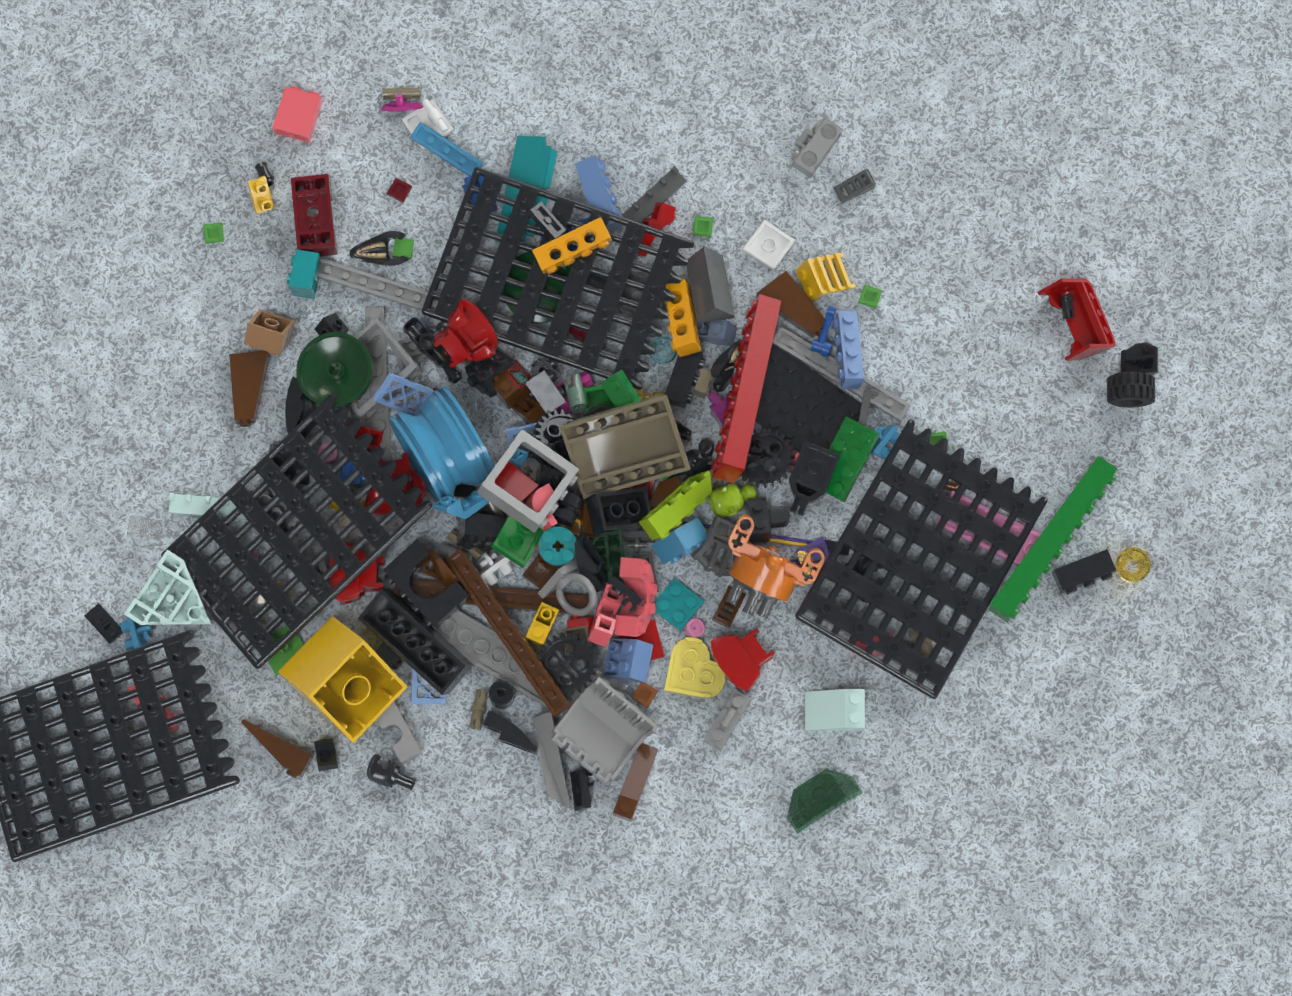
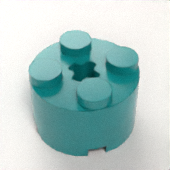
(549, 538)

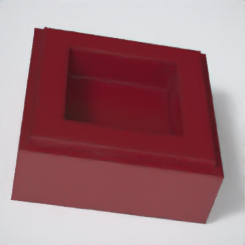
(399, 190)

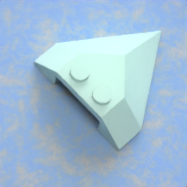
(168, 597)

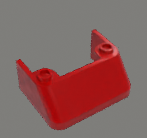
(1090, 325)

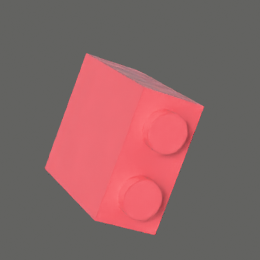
(297, 114)

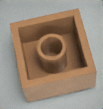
(269, 332)

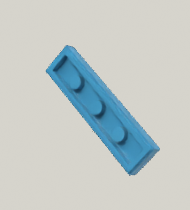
(445, 149)

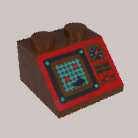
(511, 385)

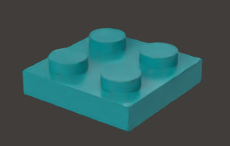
(677, 604)

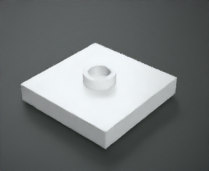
(769, 245)

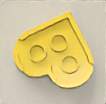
(693, 671)

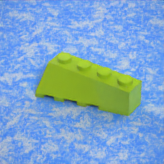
(677, 506)

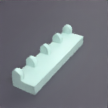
(198, 505)

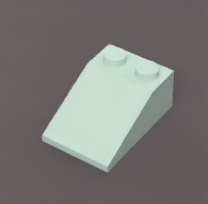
(835, 710)

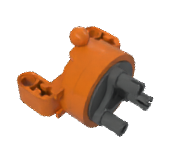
(765, 572)

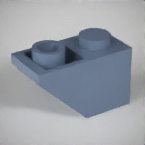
(717, 332)

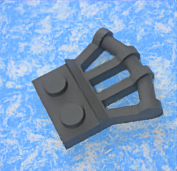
(718, 534)

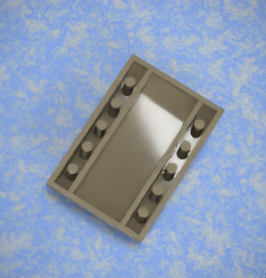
(625, 446)

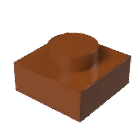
(644, 694)

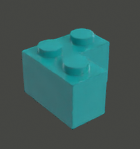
(303, 278)

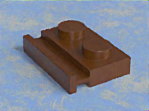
(539, 572)

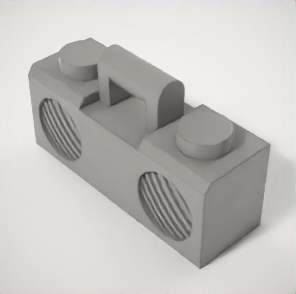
(822, 141)
(727, 720)

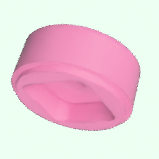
(695, 628)

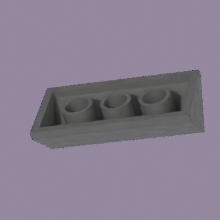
(709, 286)

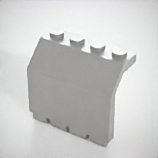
(602, 730)

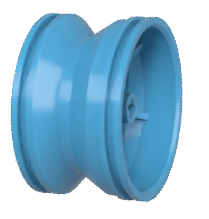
(442, 445)

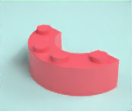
(639, 578)

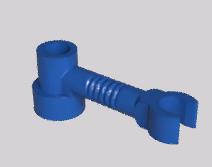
(821, 345)

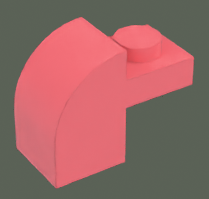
(537, 502)

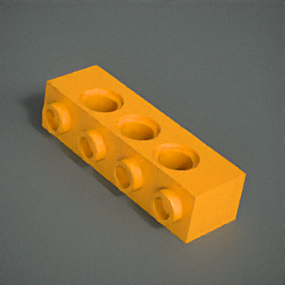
(577, 236)
(689, 342)

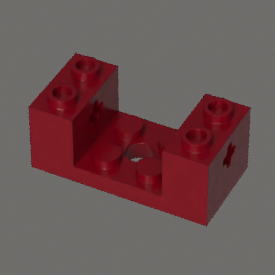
(317, 232)

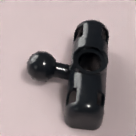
(418, 336)

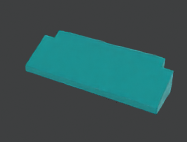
(533, 165)

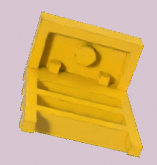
(815, 279)

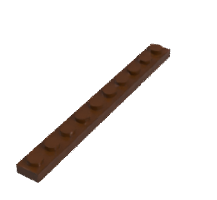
(508, 597)
(508, 632)

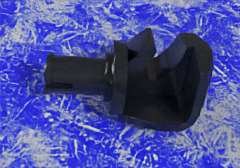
(387, 777)

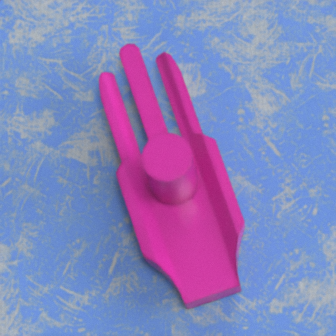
(400, 105)

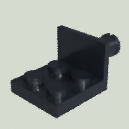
(811, 475)

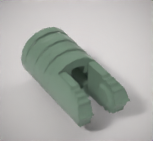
(575, 393)

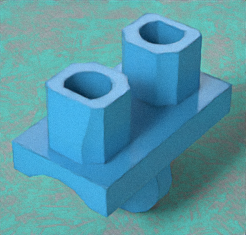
(889, 434)
(138, 632)

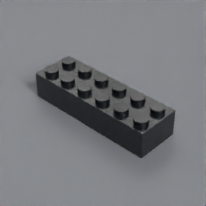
(415, 641)

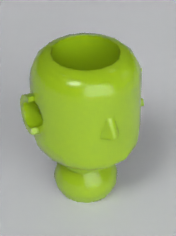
(730, 499)

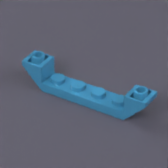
(473, 502)

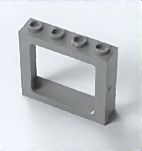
(368, 334)
(510, 504)

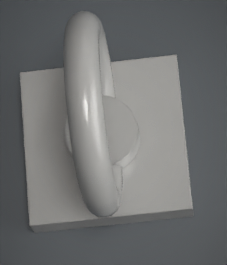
(561, 580)

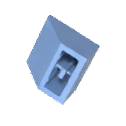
(628, 660)

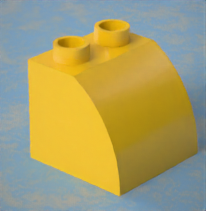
(343, 679)

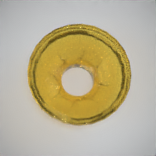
(1133, 555)

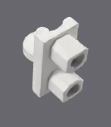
(501, 563)

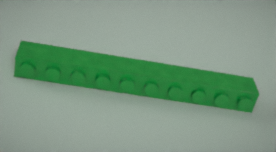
(1052, 539)

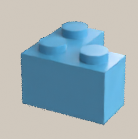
(680, 541)

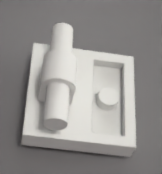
(431, 117)

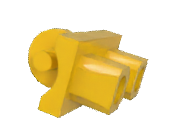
(260, 195)

